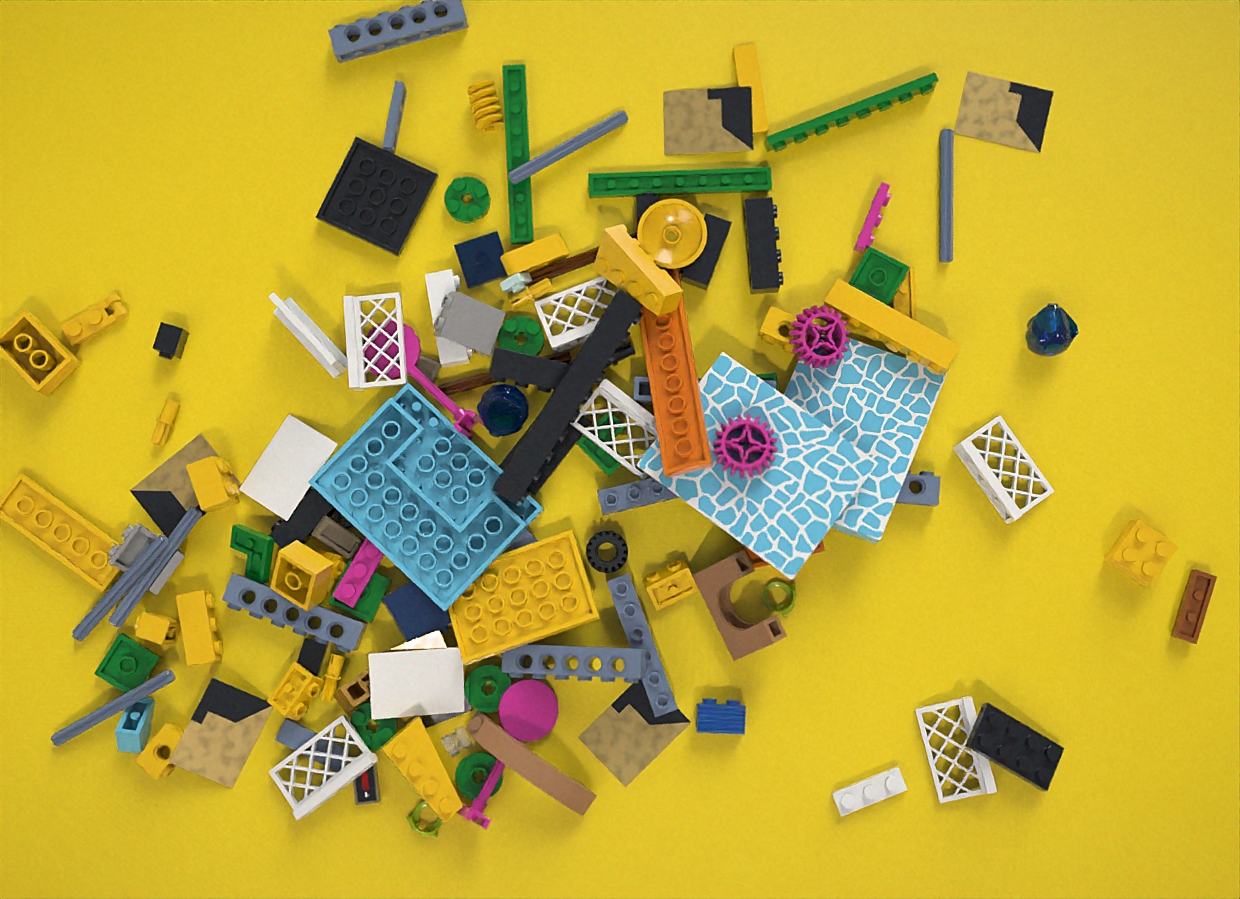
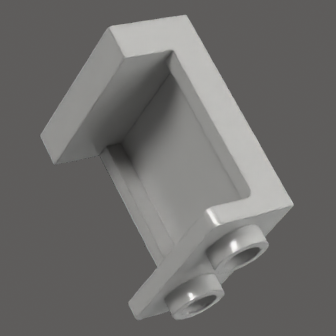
(468, 322)
(135, 542)

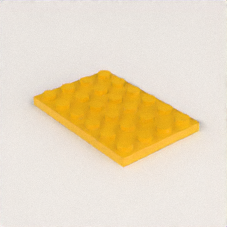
(524, 599)

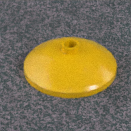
(674, 217)

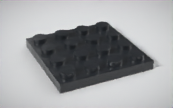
(377, 196)

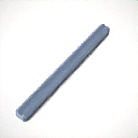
(568, 147)
(946, 195)
(146, 580)
(120, 587)
(113, 707)

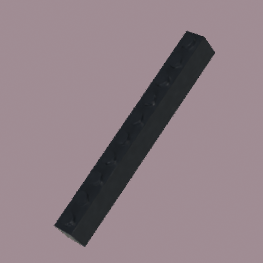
(567, 397)

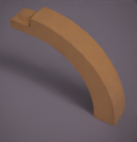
(529, 764)

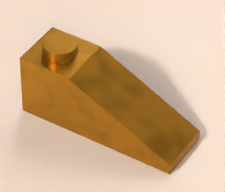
(354, 692)

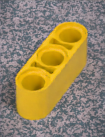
(535, 255)

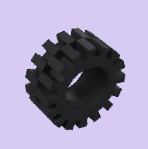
(606, 537)

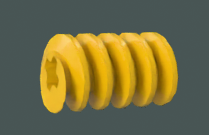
(483, 106)

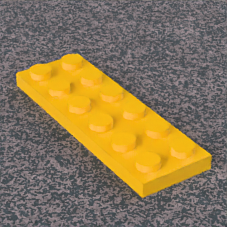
(59, 531)

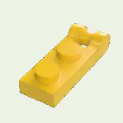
(94, 320)

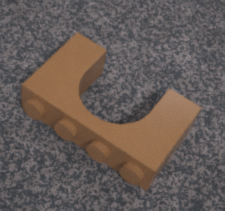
(739, 635)

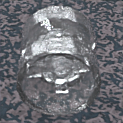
(457, 741)

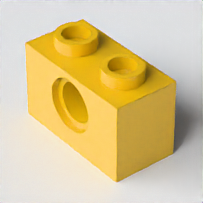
(769, 330)
(157, 628)
(151, 757)

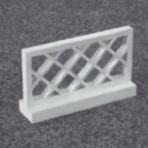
(310, 335)
(577, 335)
(356, 346)
(631, 410)
(986, 476)
(981, 763)
(336, 782)

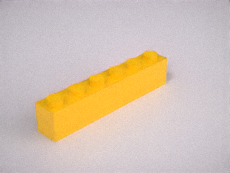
(892, 328)

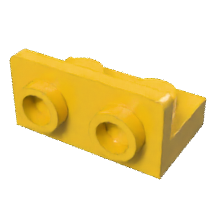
(669, 584)
(295, 692)

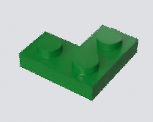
(597, 454)
(258, 550)

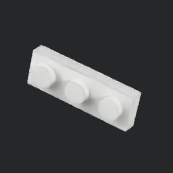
(869, 791)

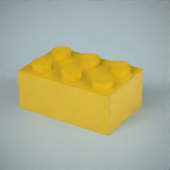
(36, 353)

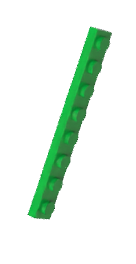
(856, 110)
(518, 153)
(680, 182)

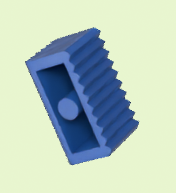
(720, 718)

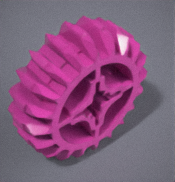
(832, 346)
(747, 425)

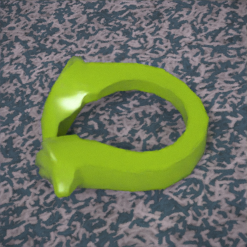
(789, 589)
(429, 831)

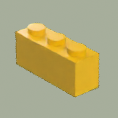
(199, 627)

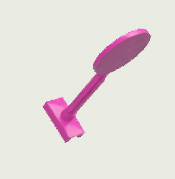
(465, 419)
(527, 713)

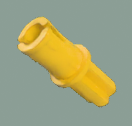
(531, 293)
(165, 422)
(332, 676)

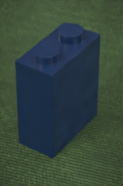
(415, 612)

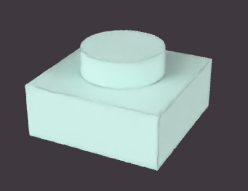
(516, 282)

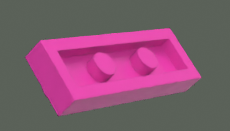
(873, 218)
(359, 574)

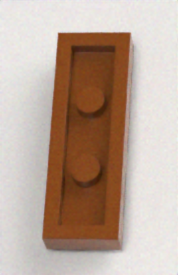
(1193, 606)

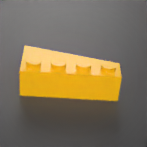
(635, 272)
(420, 765)

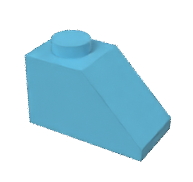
(135, 726)

